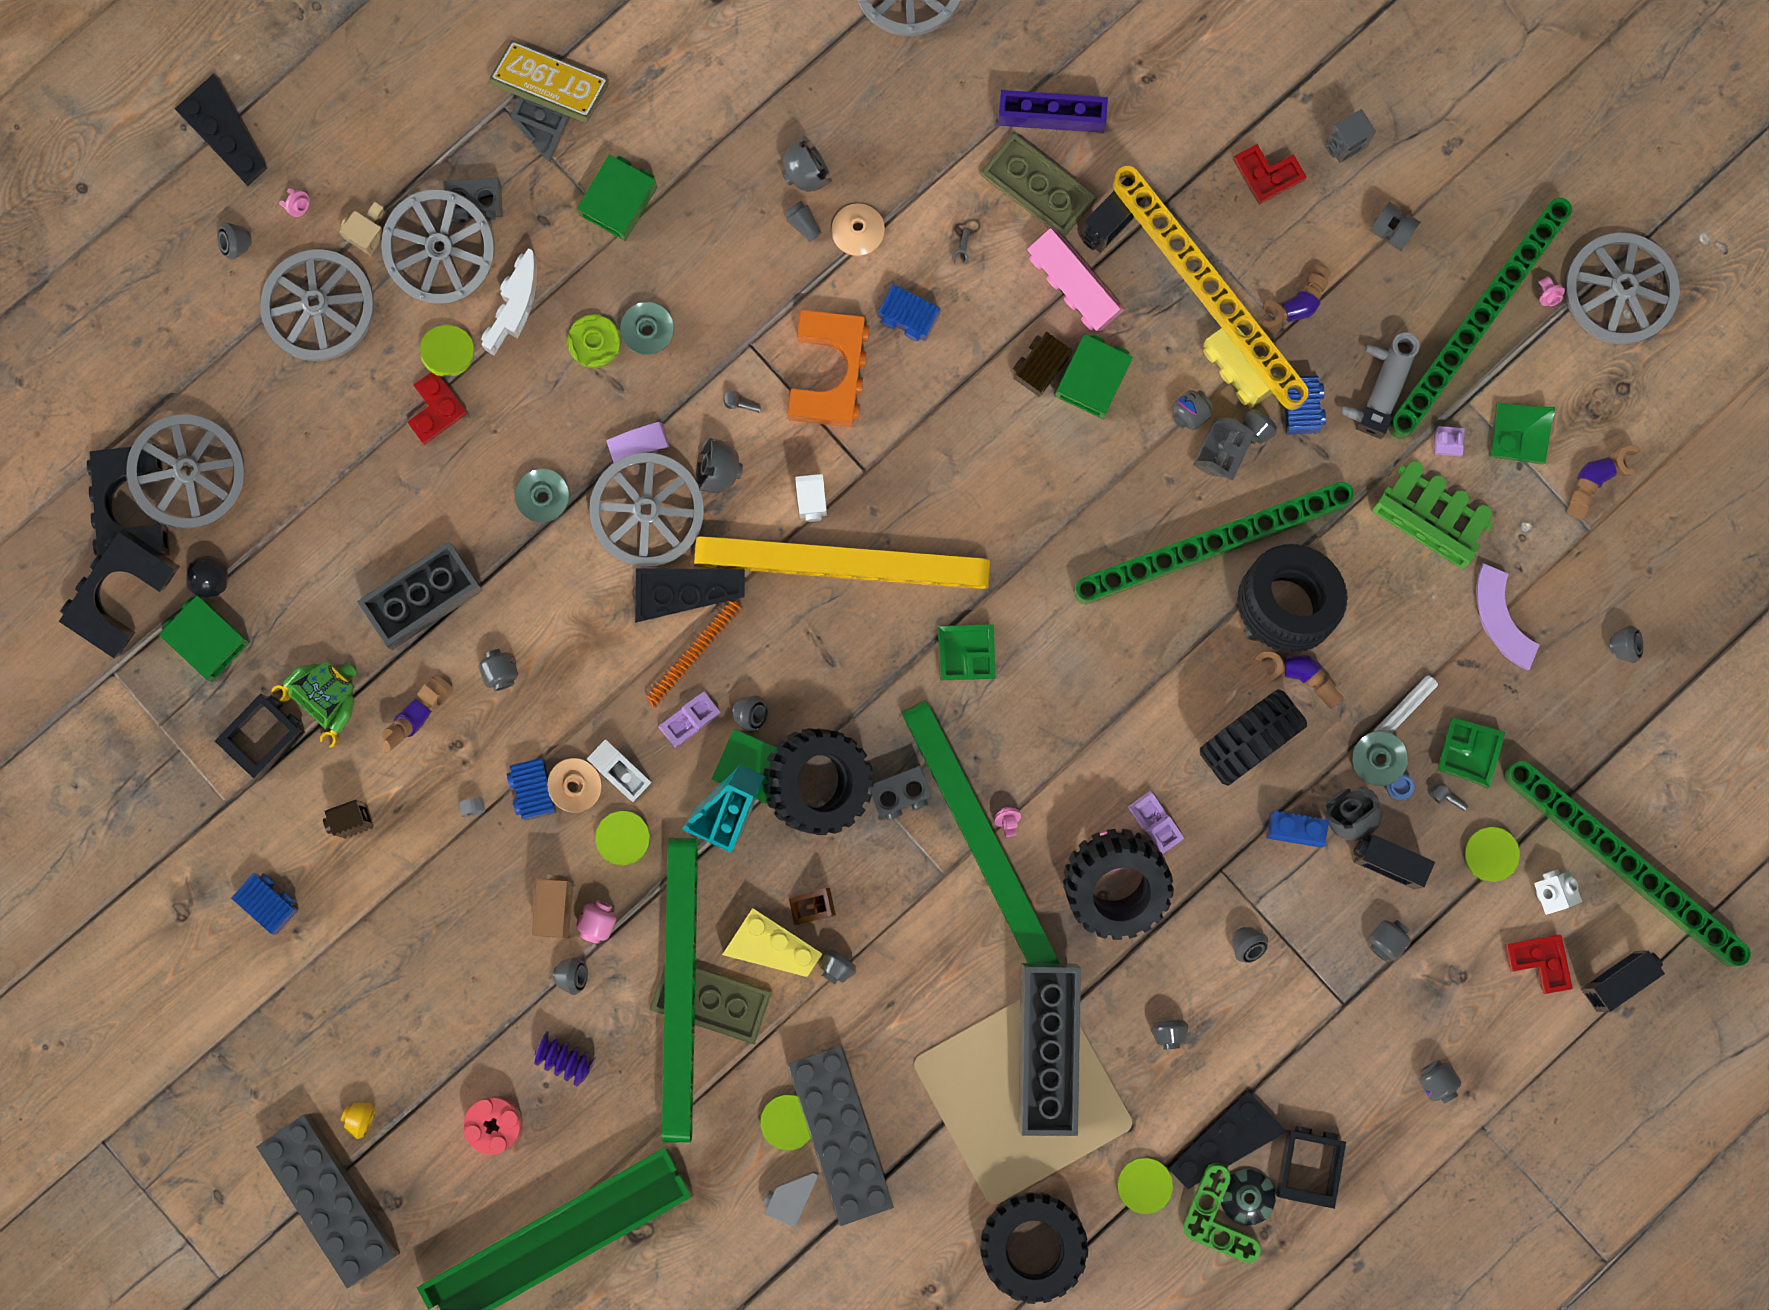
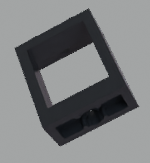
(1108, 220)
(256, 770)
(1393, 861)
(1623, 980)
(1325, 1200)

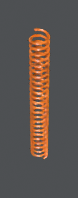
(696, 647)

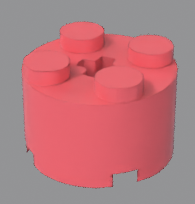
(478, 1132)

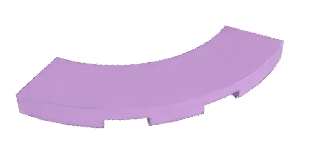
(1497, 621)

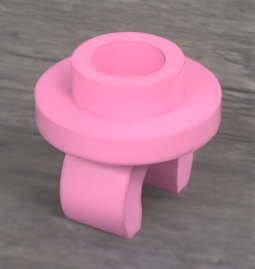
(296, 203)
(1550, 294)
(1008, 818)

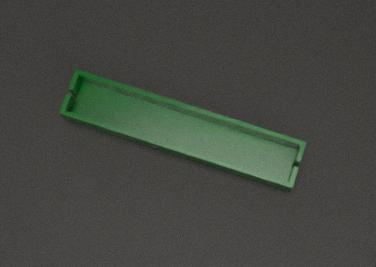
(560, 1237)

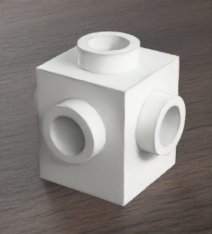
(1557, 891)

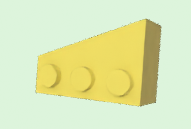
(1236, 369)
(772, 946)

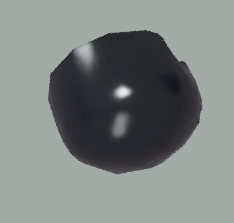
(206, 576)

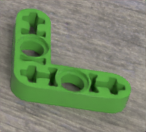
(1210, 1225)

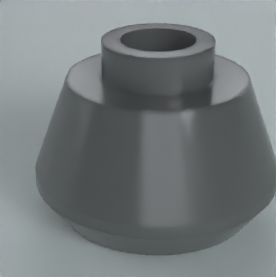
(233, 240)
(1260, 424)
(1627, 644)
(750, 713)
(1249, 944)
(836, 967)
(571, 975)
(1170, 1033)

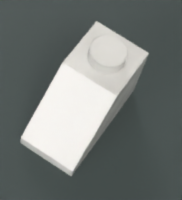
(811, 497)
(618, 770)

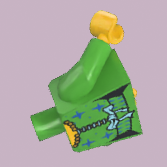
(322, 694)

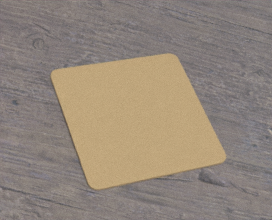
(977, 1096)

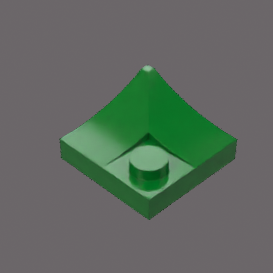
(1521, 433)
(966, 652)
(1471, 751)

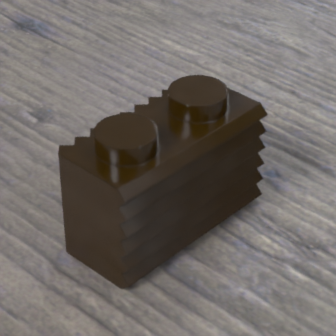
(1042, 363)
(347, 819)

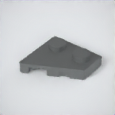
(540, 125)

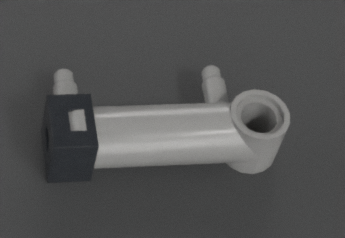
(1388, 386)

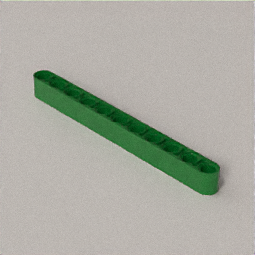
(1485, 306)
(1223, 533)
(978, 834)
(1639, 867)
(680, 990)

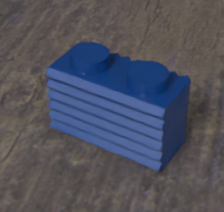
(908, 313)
(1309, 416)
(531, 789)
(1297, 829)
(265, 903)

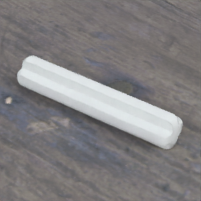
(1407, 705)

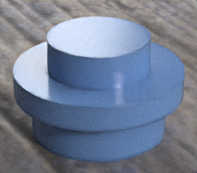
(1402, 788)

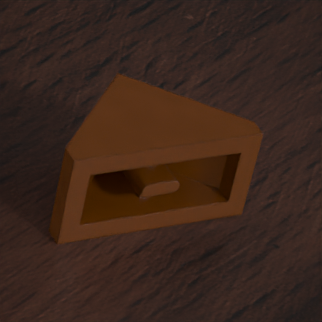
(812, 906)

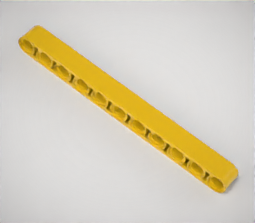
(1208, 274)
(842, 562)

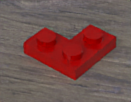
(1268, 180)
(442, 408)
(1548, 956)

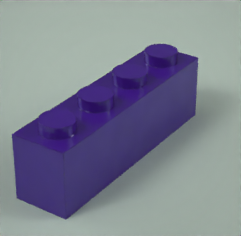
(1052, 111)

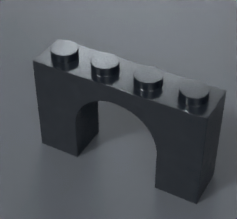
(107, 475)
(86, 613)

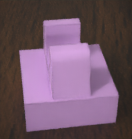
(1449, 441)

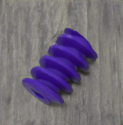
(563, 1059)

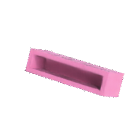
(1075, 279)

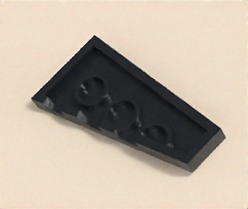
(220, 127)
(679, 590)
(1227, 1140)

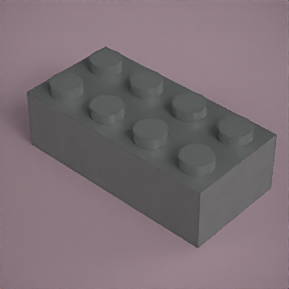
(420, 595)

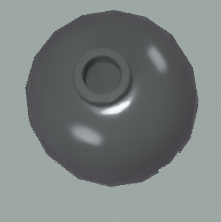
(805, 167)
(719, 466)
(1353, 813)

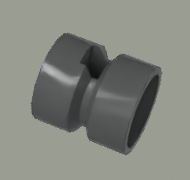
(1403, 231)

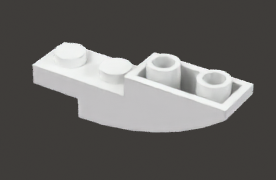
(519, 295)

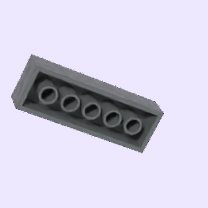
(1049, 1049)
(840, 1136)
(328, 1200)

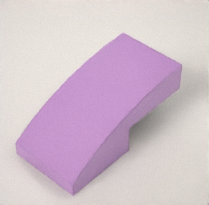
(640, 440)
(689, 720)
(1156, 822)

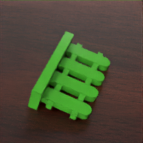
(1426, 528)

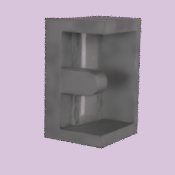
(1224, 448)

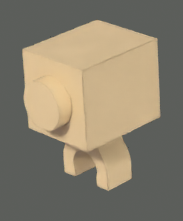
(364, 231)

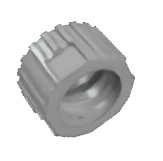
(471, 807)

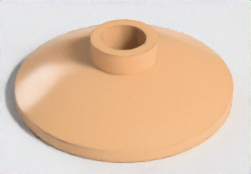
(858, 242)
(585, 779)

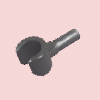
(963, 246)
(731, 401)
(1441, 792)

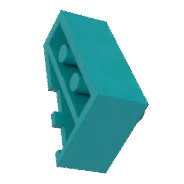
(726, 809)

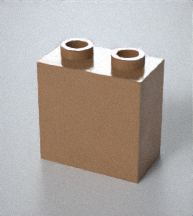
(552, 907)

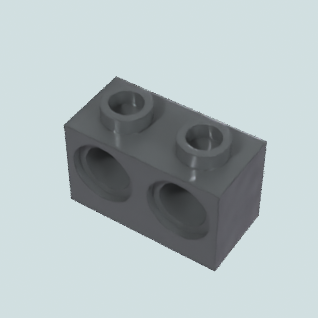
(1350, 136)
(475, 191)
(897, 785)

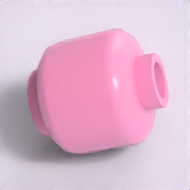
(596, 921)

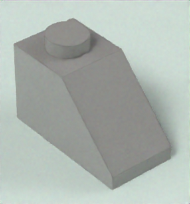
(790, 1199)

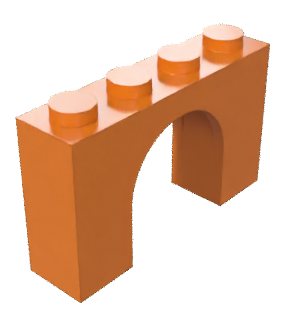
(837, 405)

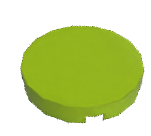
(594, 341)
(447, 350)
(622, 838)
(1491, 854)
(784, 1123)
(1144, 1185)

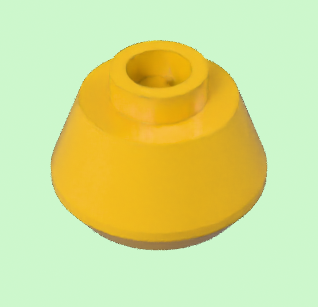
(358, 1118)

